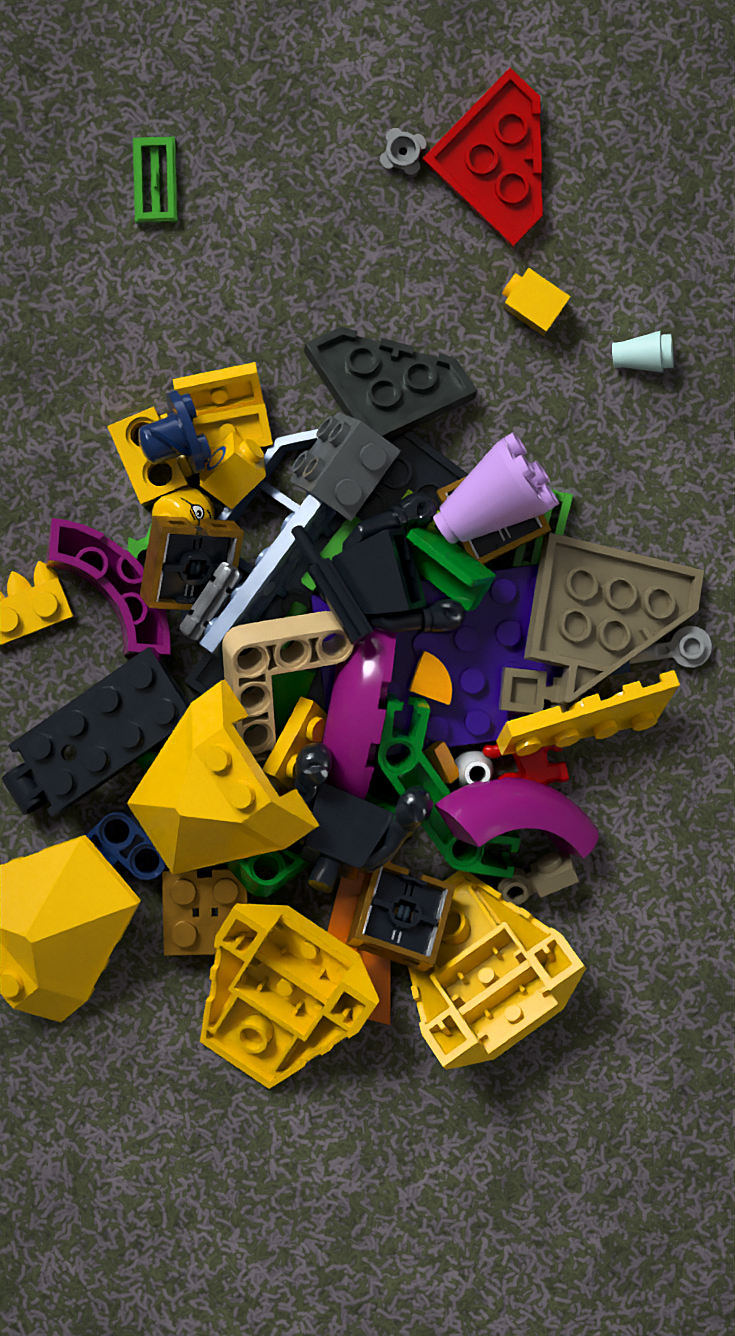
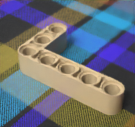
(269, 659)

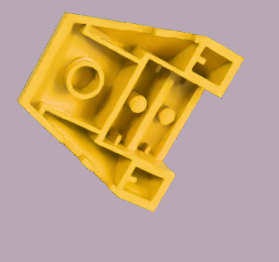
(209, 795)
(59, 926)
(492, 976)
(281, 992)

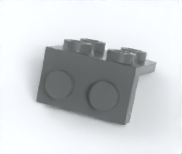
(344, 464)

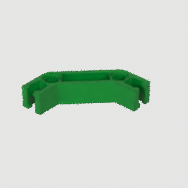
(416, 770)

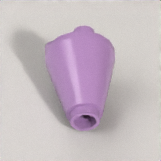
(496, 494)

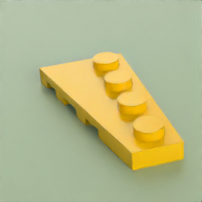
(590, 717)

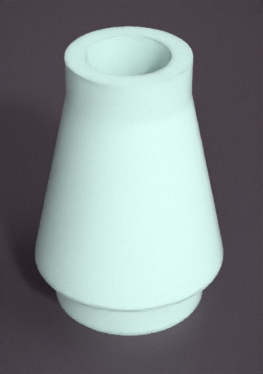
(645, 352)

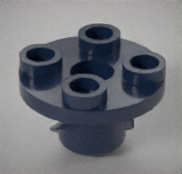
(175, 435)

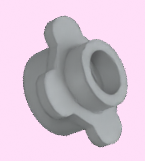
(412, 143)

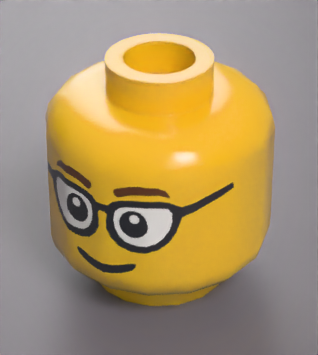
(185, 503)

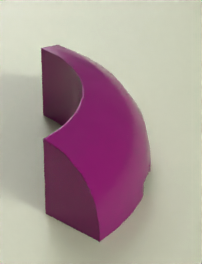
(115, 576)
(353, 716)
(507, 804)

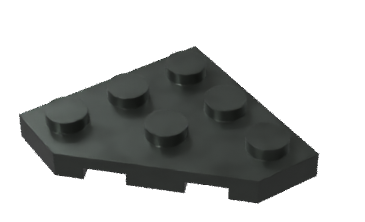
(387, 380)

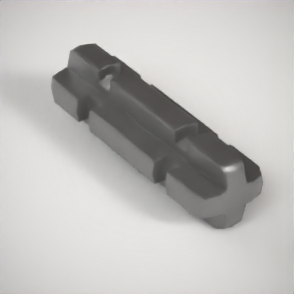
(210, 601)

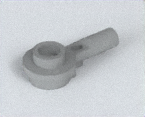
(688, 647)

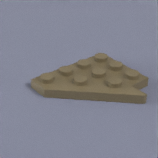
(603, 608)

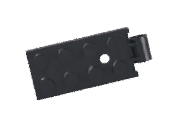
(109, 728)

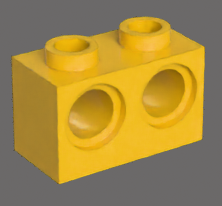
(138, 466)

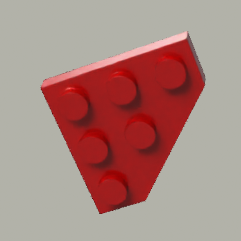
(496, 158)

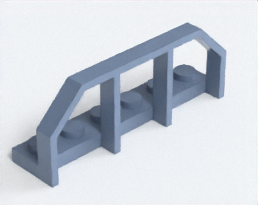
(275, 562)

